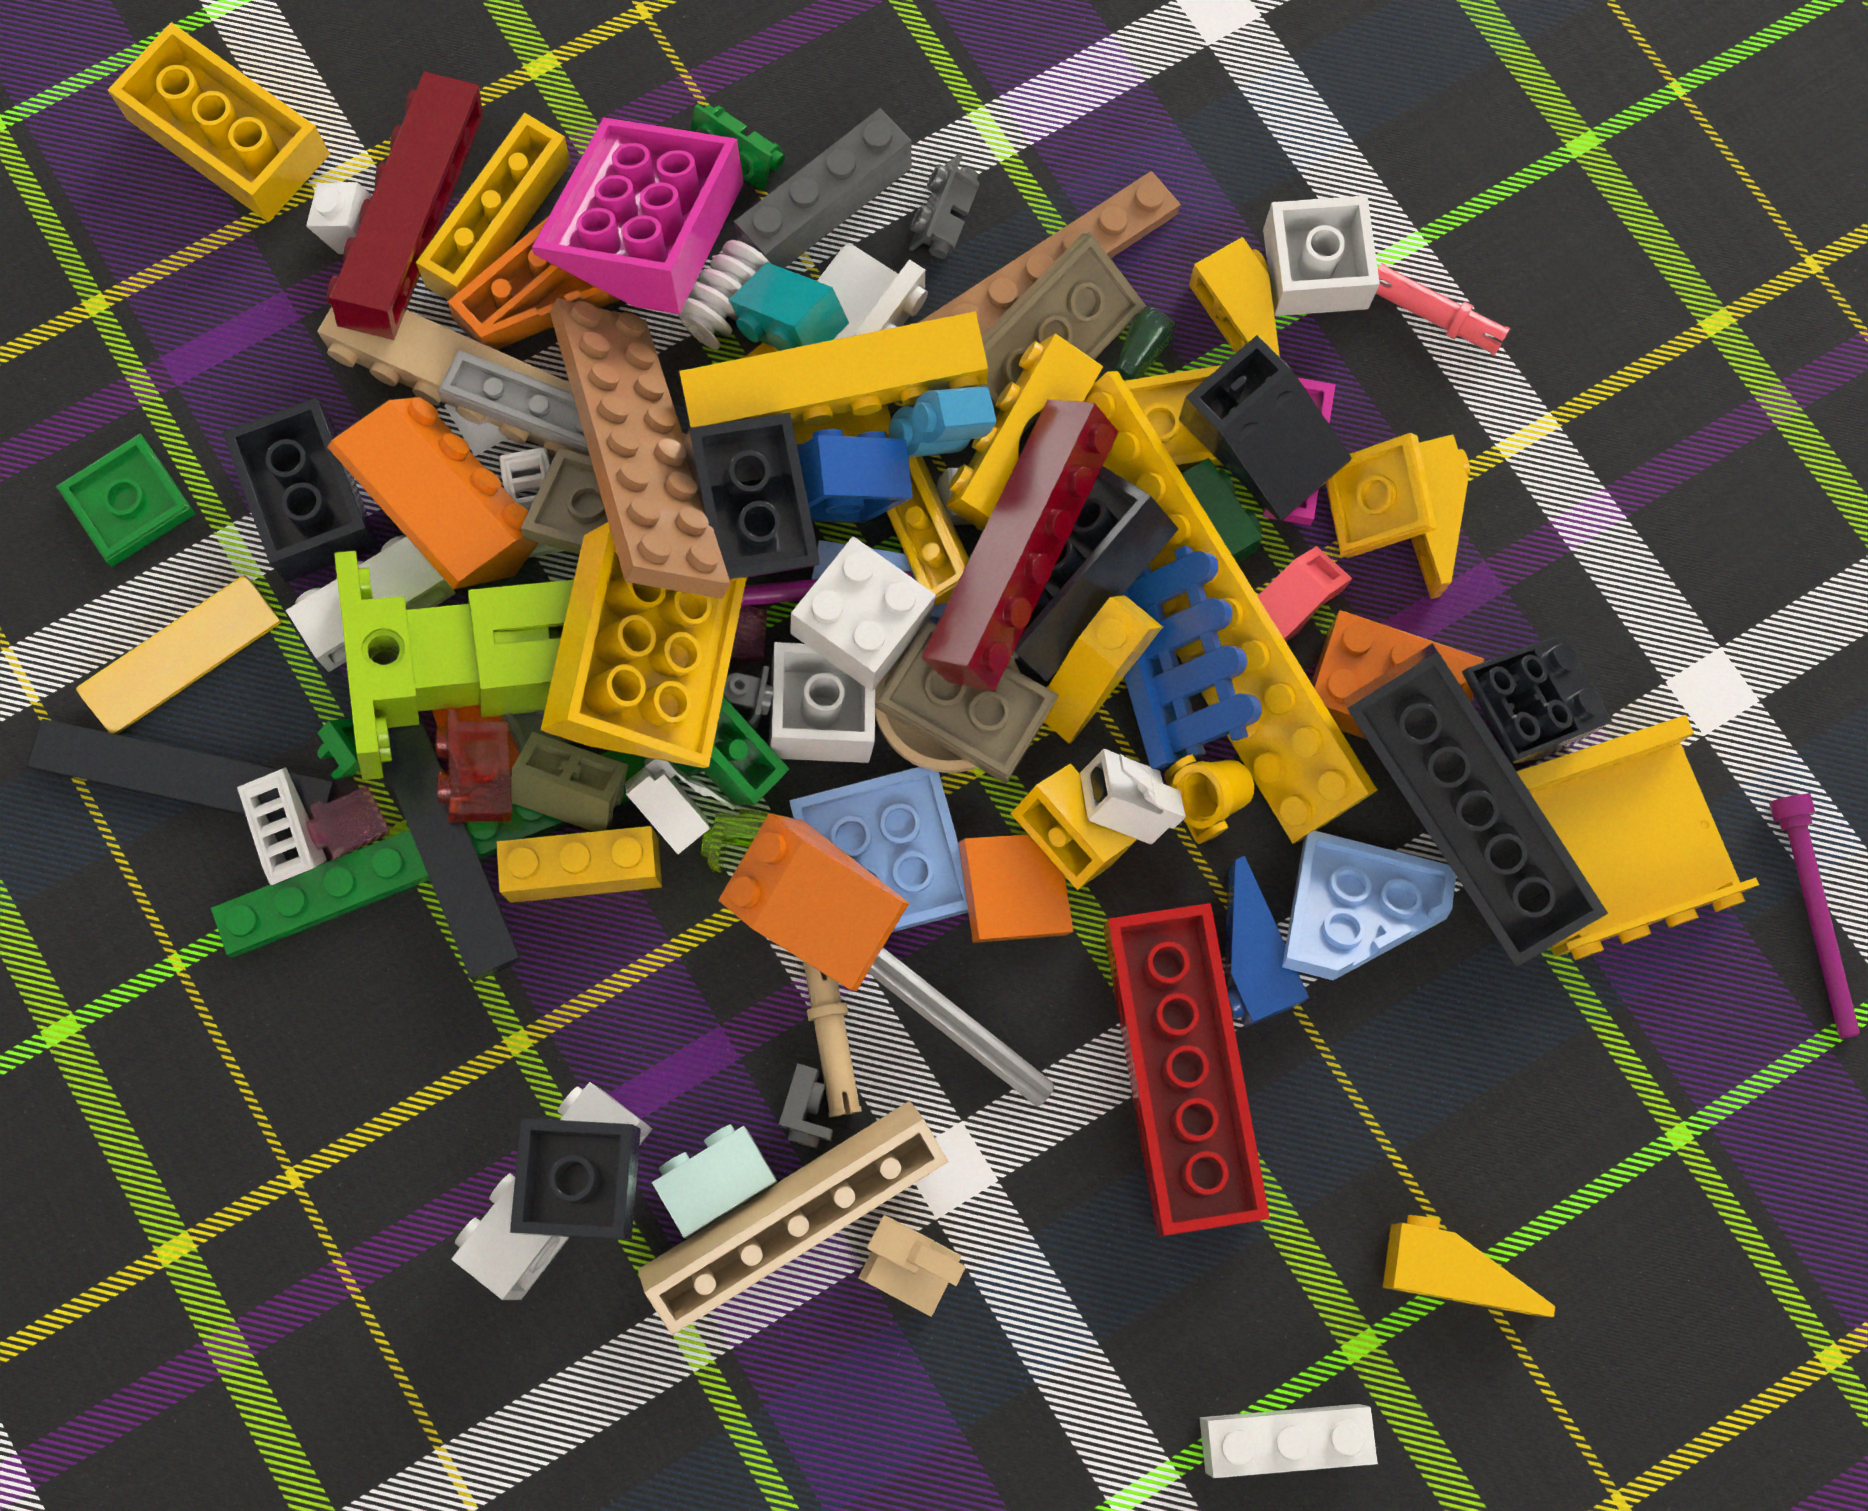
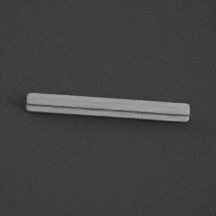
(961, 1028)

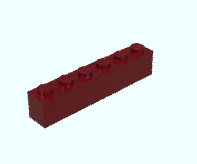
(405, 206)
(1020, 544)

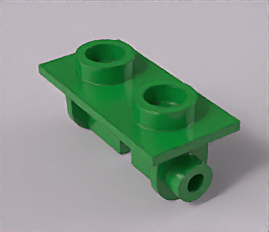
(755, 151)

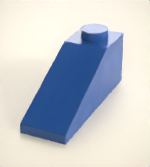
(1255, 953)

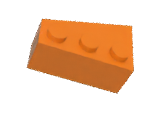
(517, 295)

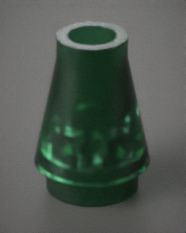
(1145, 341)

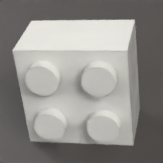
(1321, 255)
(862, 613)
(818, 709)

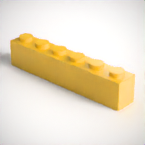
(840, 374)

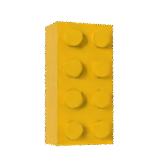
(219, 122)

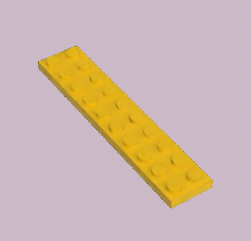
(1295, 744)

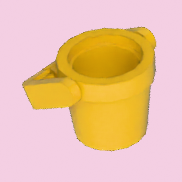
(1210, 793)

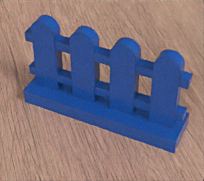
(1163, 687)

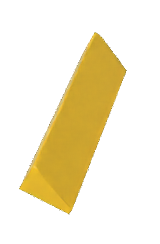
(929, 535)
(178, 655)

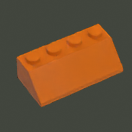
(436, 492)

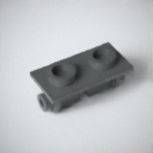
(949, 190)
(749, 695)

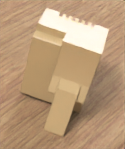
(910, 1265)

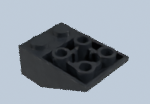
(1265, 428)
(1537, 699)

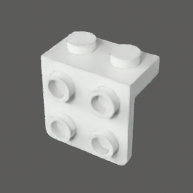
(873, 293)

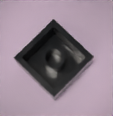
(575, 1179)

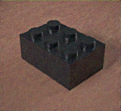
(299, 490)

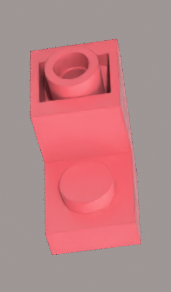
(1301, 590)

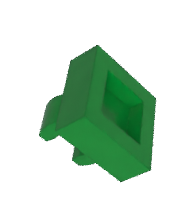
(340, 744)

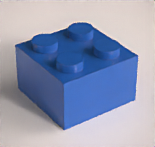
(854, 476)

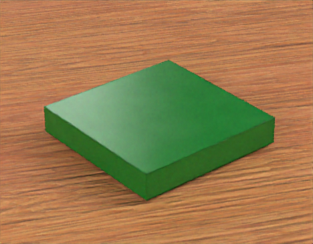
(125, 500)

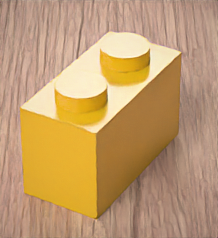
(1059, 824)

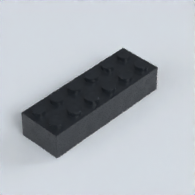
(1474, 805)

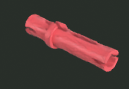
(1440, 310)

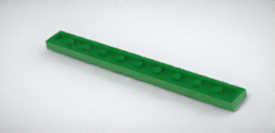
(368, 876)

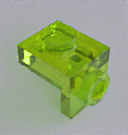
(730, 830)

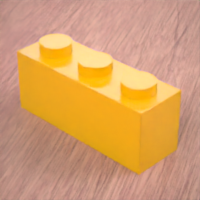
(579, 864)

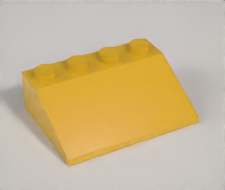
(640, 662)

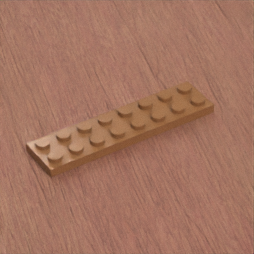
(637, 451)

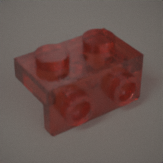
(476, 770)

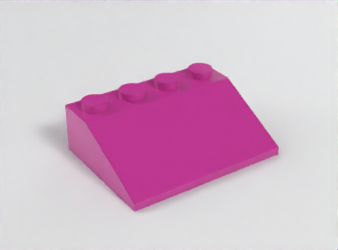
(643, 211)

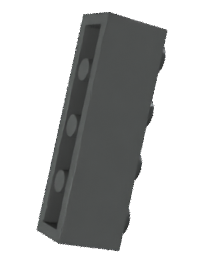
(827, 190)

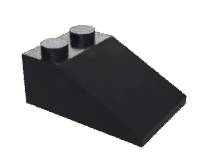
(753, 494)

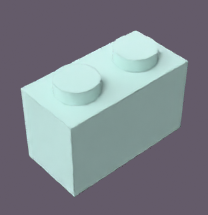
(714, 1180)

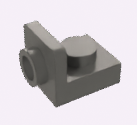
(804, 1098)

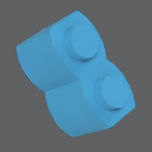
(944, 420)

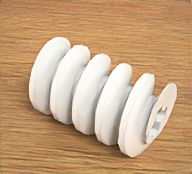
(709, 300)

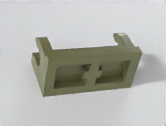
(567, 783)

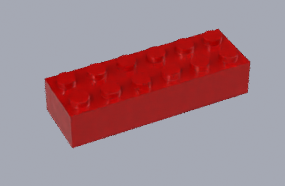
(1185, 1070)

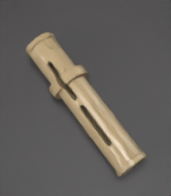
(832, 1042)

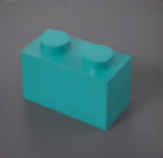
(787, 309)

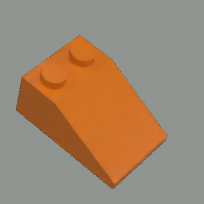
(813, 900)

